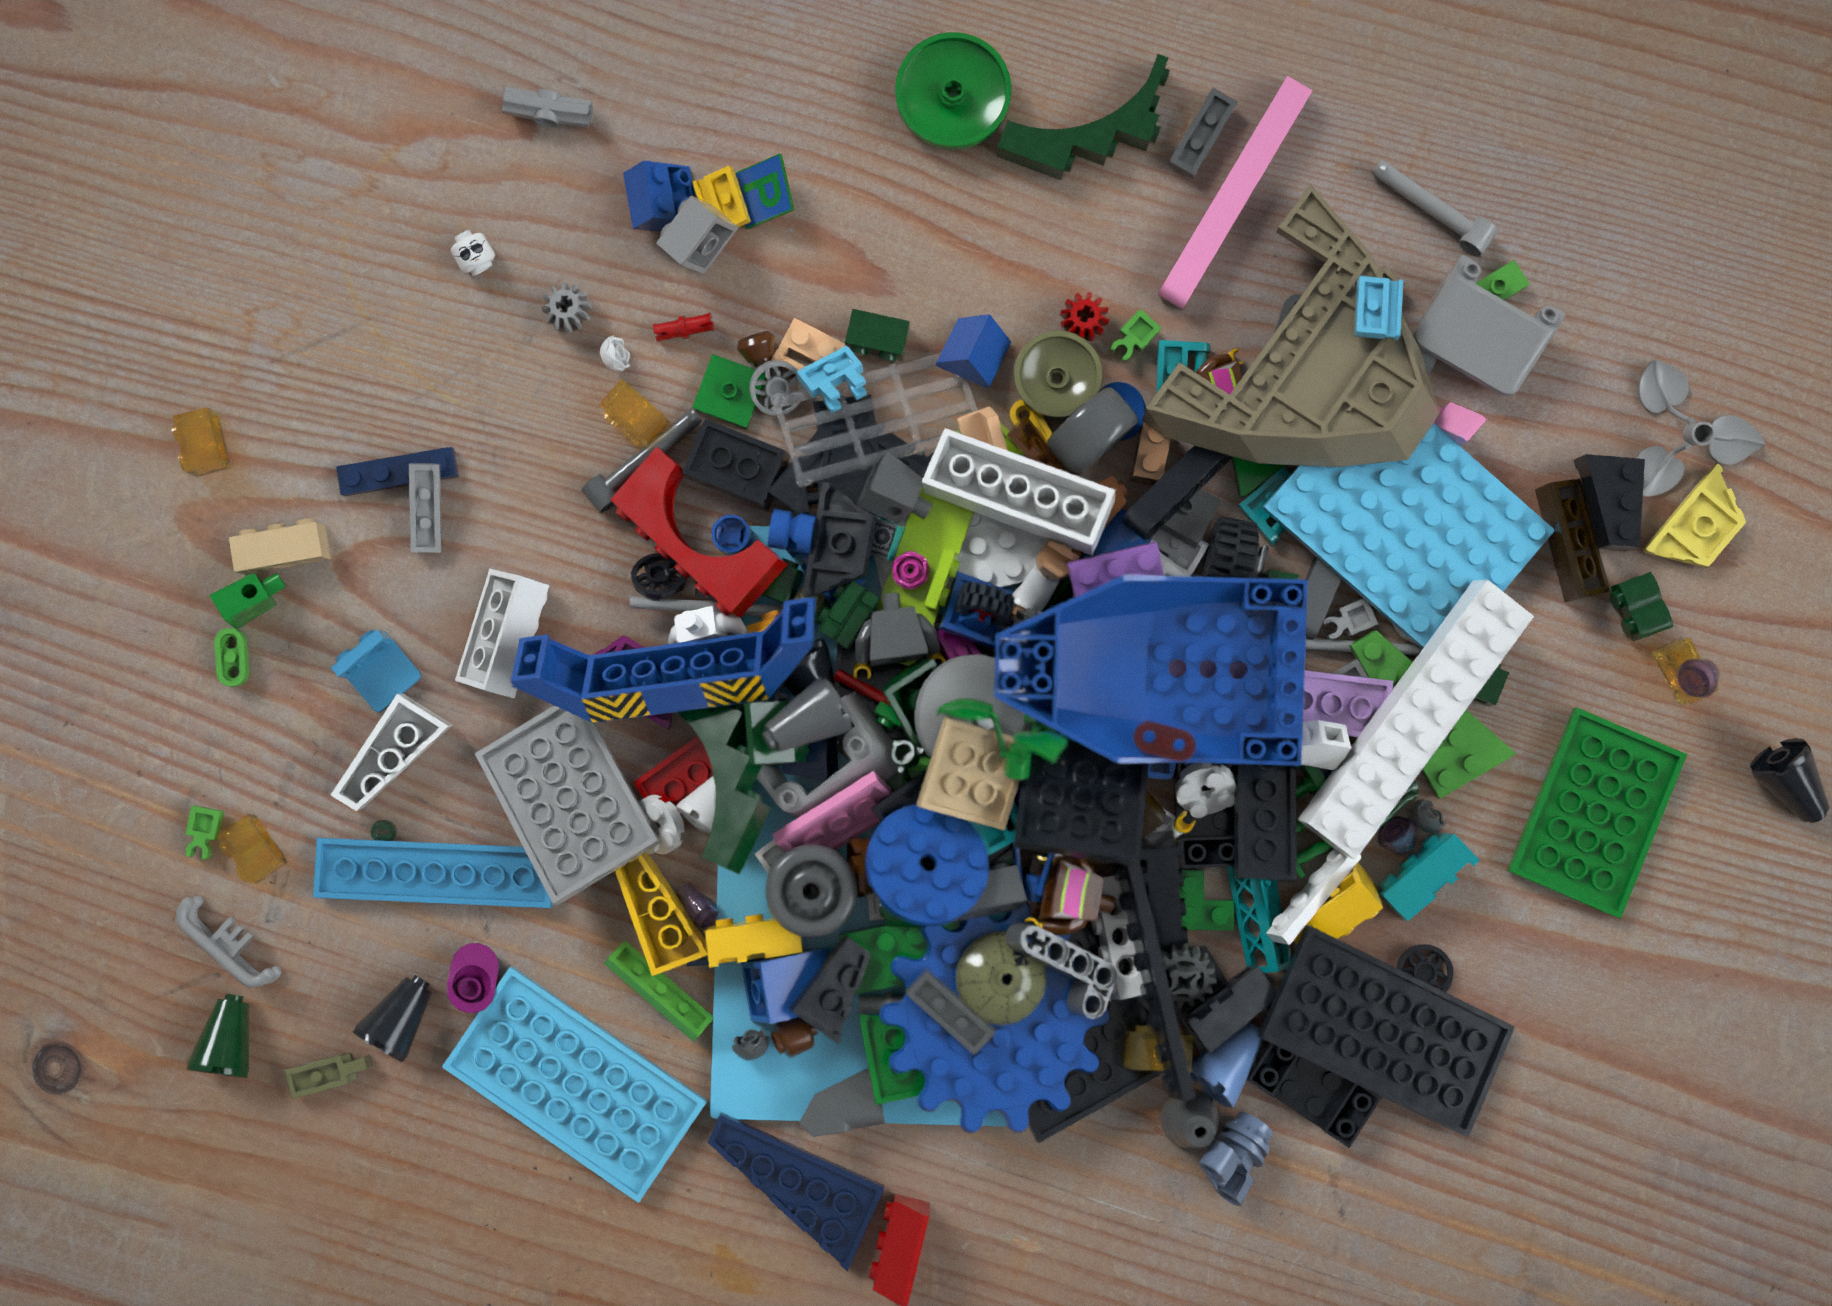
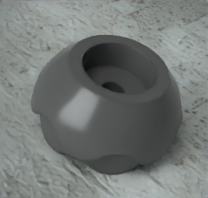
(1427, 817)
(751, 1045)

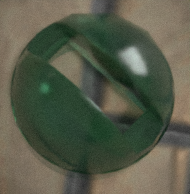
(383, 824)

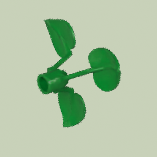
(1019, 754)

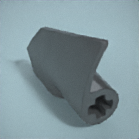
(843, 1107)

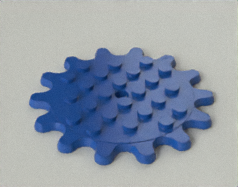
(1016, 1064)

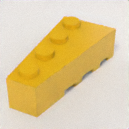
(659, 917)

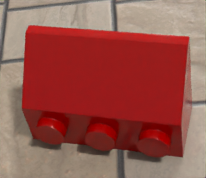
(900, 1248)

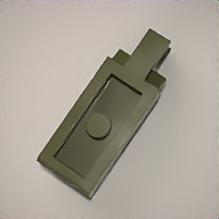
(325, 1074)

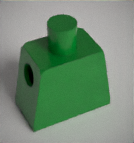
(236, 599)

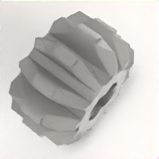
(558, 302)

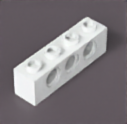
(1129, 983)

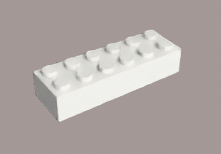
(1018, 491)

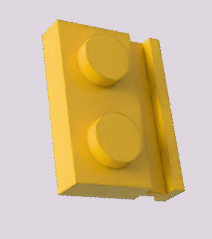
(724, 193)

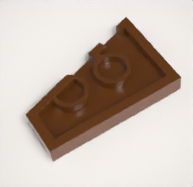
(1033, 444)

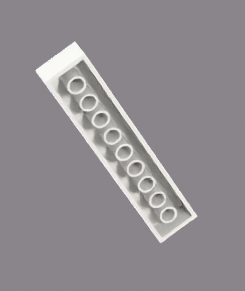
(1415, 718)

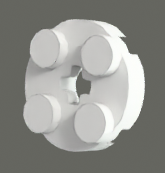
(1205, 802)
(670, 823)

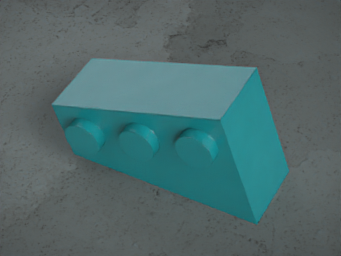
(1425, 874)

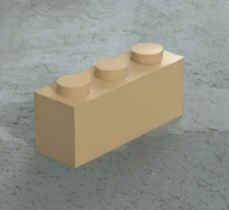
(279, 547)

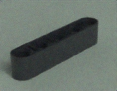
(1173, 491)

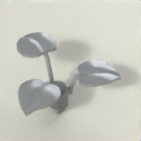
(1728, 436)

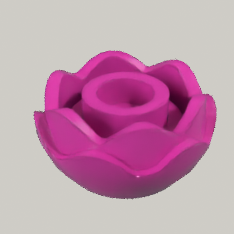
(904, 563)

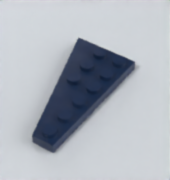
(810, 1190)

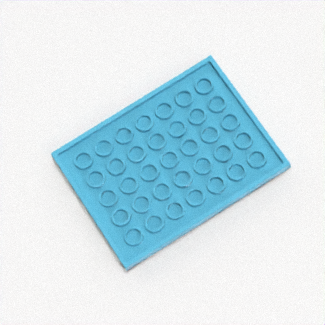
(1411, 529)

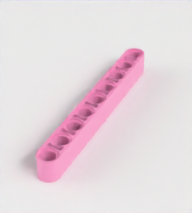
(1234, 192)

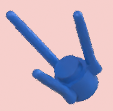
(1034, 884)

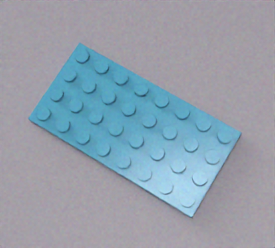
(575, 1084)

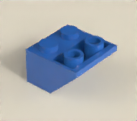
(656, 193)

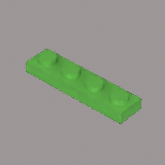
(659, 991)

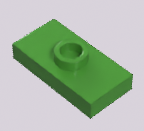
(1505, 281)

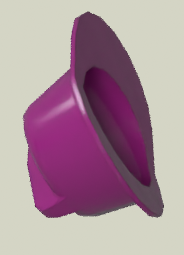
(472, 978)

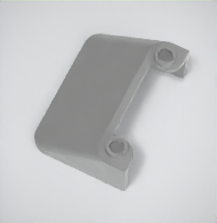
(1483, 332)

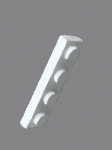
(1311, 897)

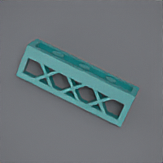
(1267, 908)

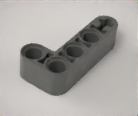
(1060, 960)

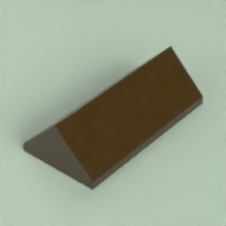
(1573, 541)

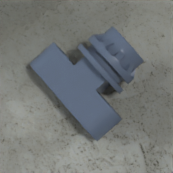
(1233, 1154)

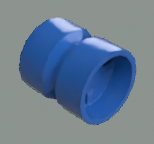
(791, 531)
(731, 535)

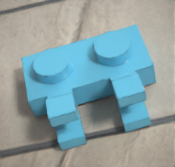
(831, 371)

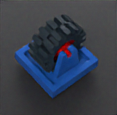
(976, 610)

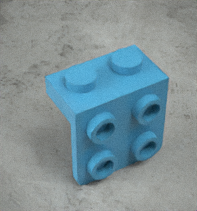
(377, 669)

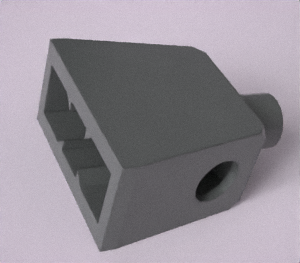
(893, 491)

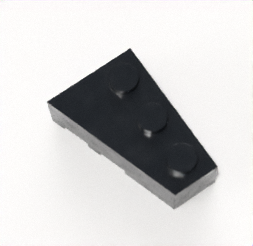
(1614, 498)

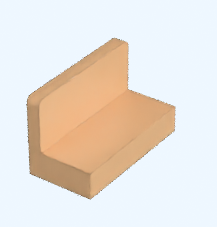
(983, 426)

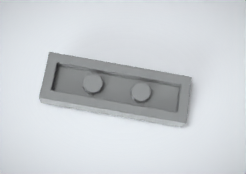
(425, 508)

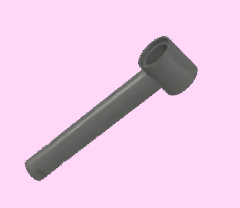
(601, 489)

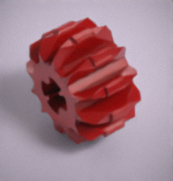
(1095, 316)

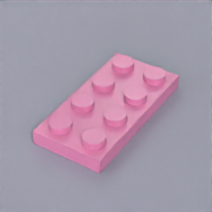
(837, 818)

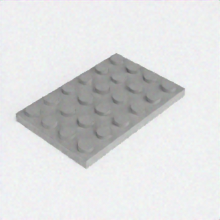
(566, 801)

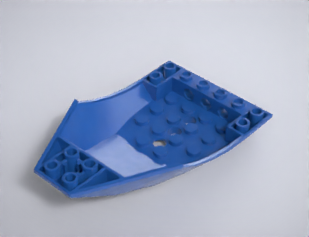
(1105, 658)

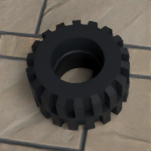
(1231, 549)

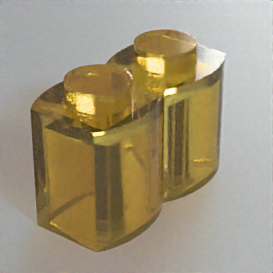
(251, 849)

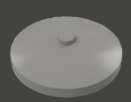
(956, 679)

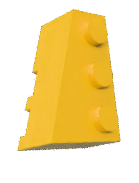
(1347, 906)

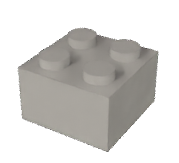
(696, 234)

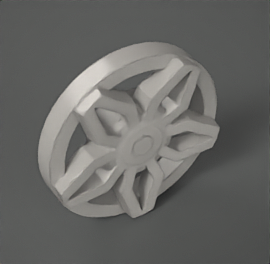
(773, 385)

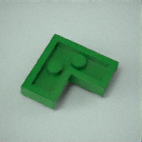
(1203, 913)

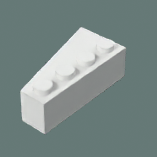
(392, 746)

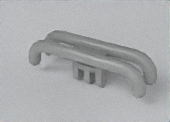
(223, 944)

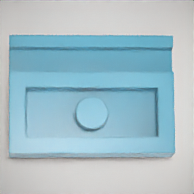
(1378, 308)

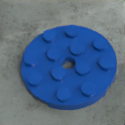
(923, 895)

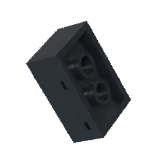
(735, 464)

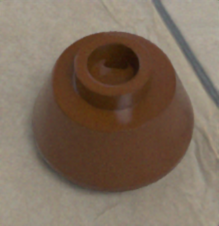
(757, 347)

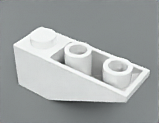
(1324, 744)

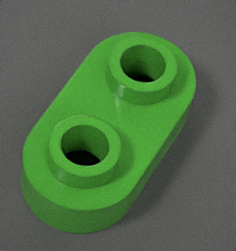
(229, 658)

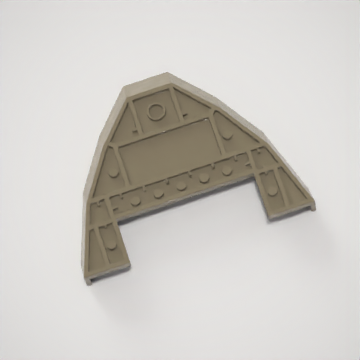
(1314, 386)

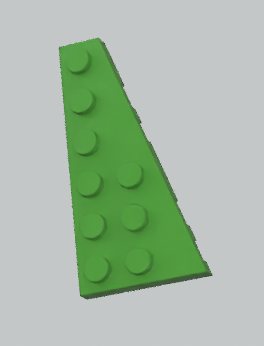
(1467, 748)

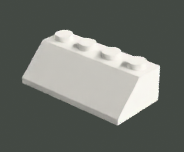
(505, 613)

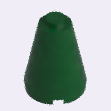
(224, 1040)

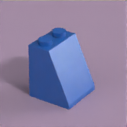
(778, 981)

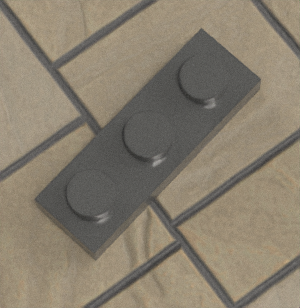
(1202, 133)
(950, 1011)

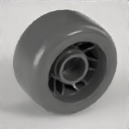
(1092, 431)
(817, 865)

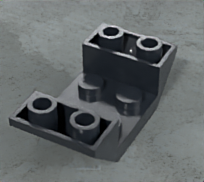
(1212, 836)
(1315, 1093)

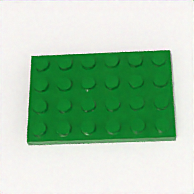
(1597, 812)

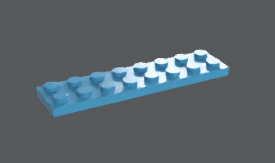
(427, 873)

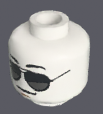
(472, 252)

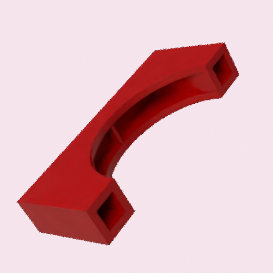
(649, 503)

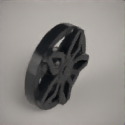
(657, 576)
(1425, 969)

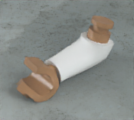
(1043, 578)

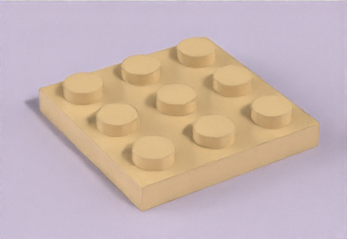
(968, 775)

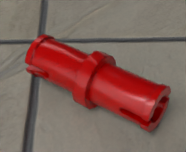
(683, 327)

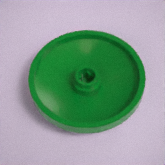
(953, 91)

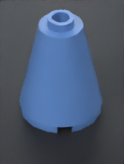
(1228, 1066)

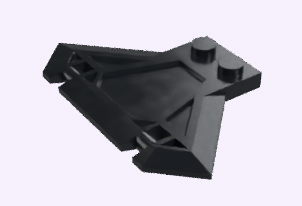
(850, 483)

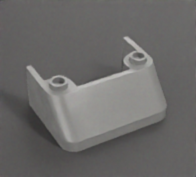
(866, 746)

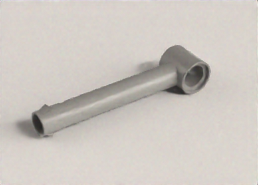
(1475, 234)

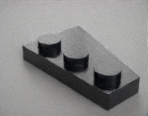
(829, 993)

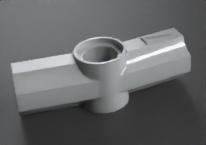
(547, 107)

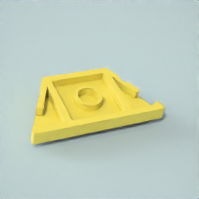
(1700, 523)

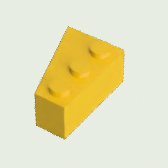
(749, 940)

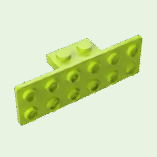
(940, 542)

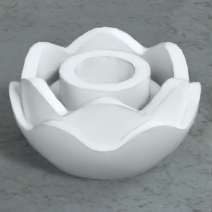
(614, 354)

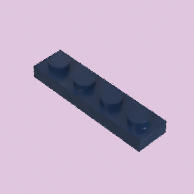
(392, 471)

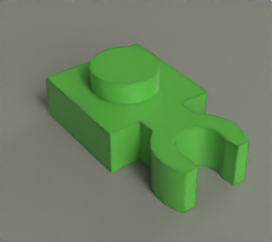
(1137, 333)
(205, 826)

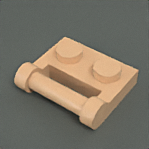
(806, 342)

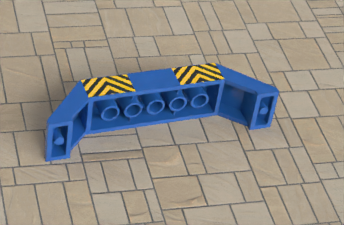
(669, 675)

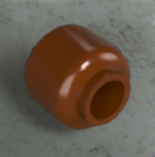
(793, 1037)

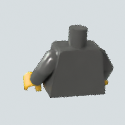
(895, 637)

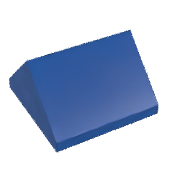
(975, 349)

